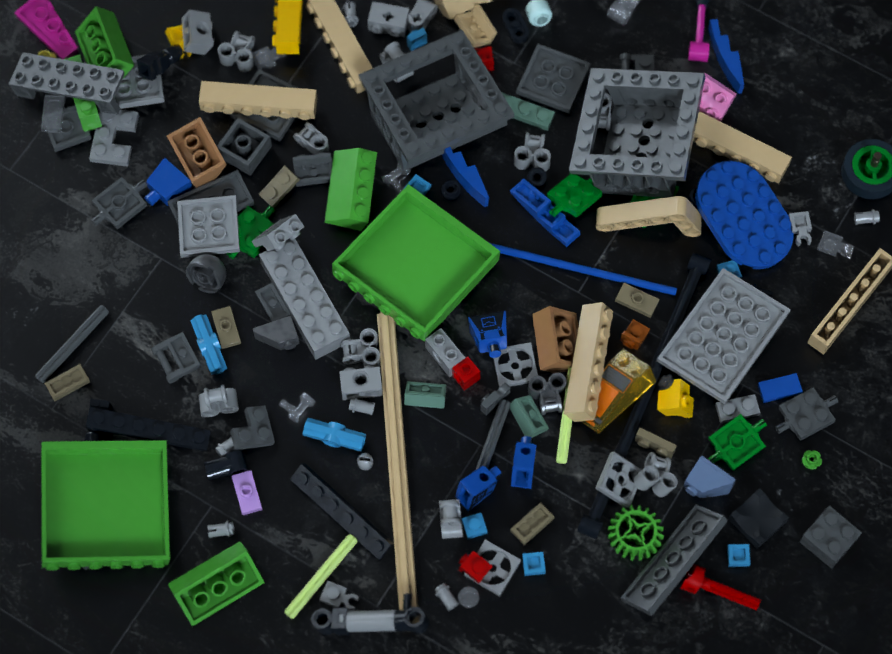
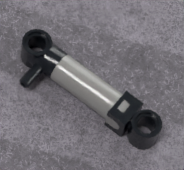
(345, 621)

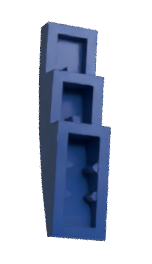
(727, 60)
(466, 176)
(539, 206)

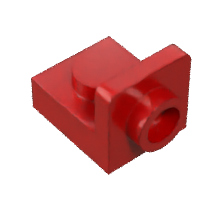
(485, 55)

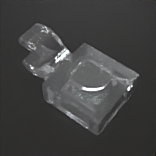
(265, 58)
(832, 243)

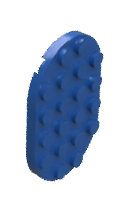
(744, 214)

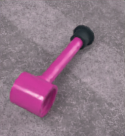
(699, 50)

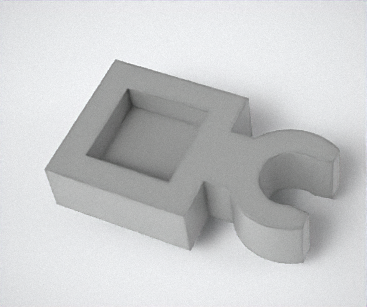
(801, 225)
(336, 595)

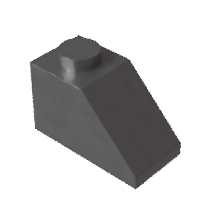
(278, 334)

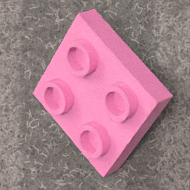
(715, 98)

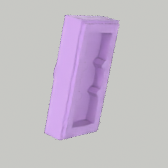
(246, 492)

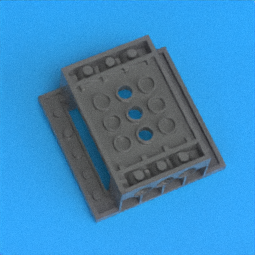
(468, 89)
(639, 97)

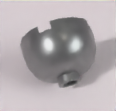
(206, 272)

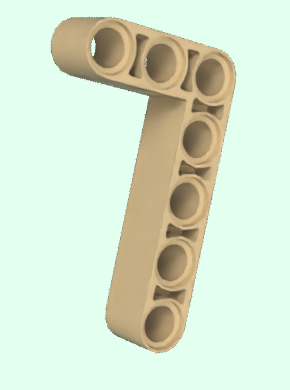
(649, 213)

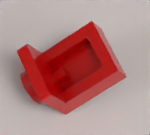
(474, 566)

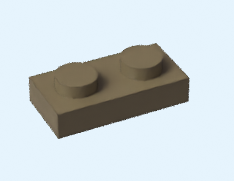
(279, 186)
(661, 446)

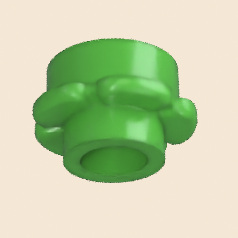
(811, 464)

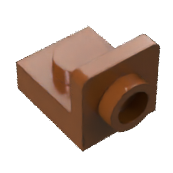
(634, 335)

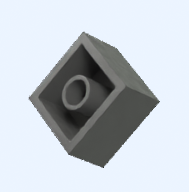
(244, 146)
(830, 537)

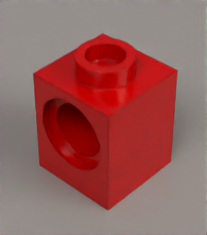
(466, 373)

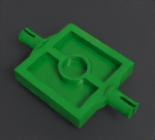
(573, 195)
(250, 226)
(737, 442)

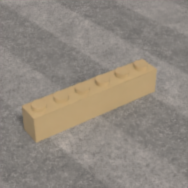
(341, 39)
(258, 100)
(740, 148)
(851, 301)
(588, 362)

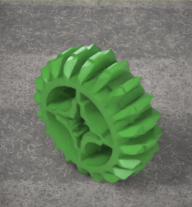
(641, 548)

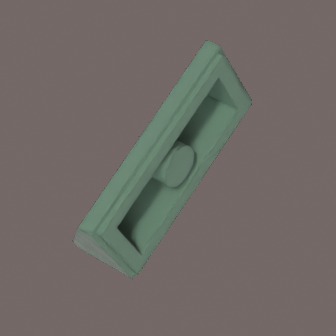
(425, 394)
(528, 416)

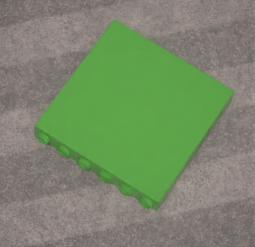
(415, 262)
(104, 504)

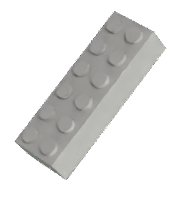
(305, 298)

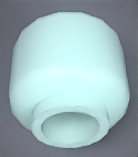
(538, 12)

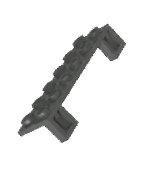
(67, 79)

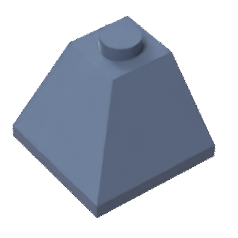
(708, 480)

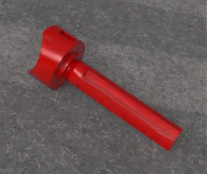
(697, 579)

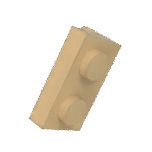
(476, 27)

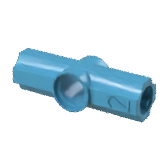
(208, 344)
(334, 434)

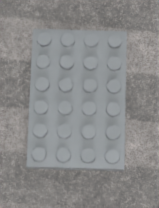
(723, 335)

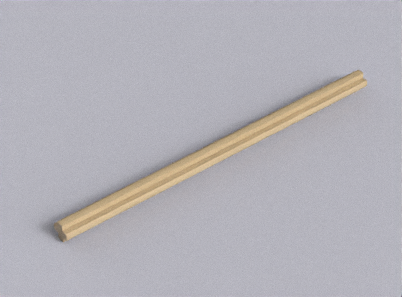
(397, 460)

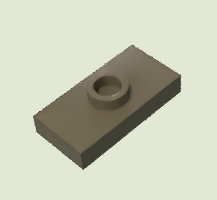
(637, 300)
(226, 327)
(67, 382)
(532, 523)

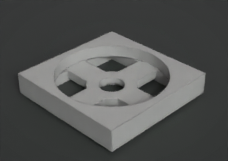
(530, 363)
(609, 472)
(514, 562)

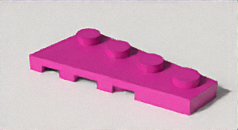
(47, 26)

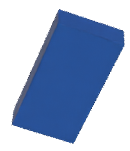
(779, 388)

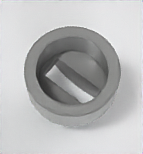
(365, 465)

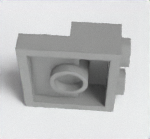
(278, 233)

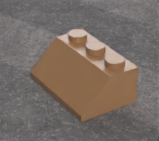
(197, 152)
(555, 338)

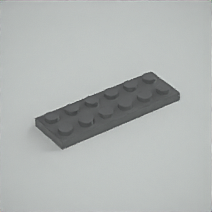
(673, 559)

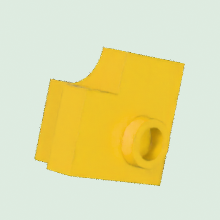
(676, 400)

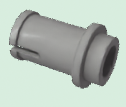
(350, 14)
(866, 217)
(361, 406)
(225, 447)
(221, 529)
(446, 596)

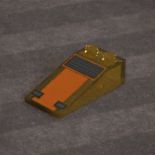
(621, 384)

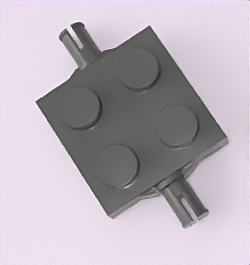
(119, 203)
(806, 414)

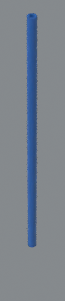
(586, 270)

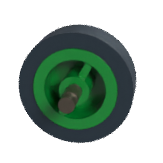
(868, 169)

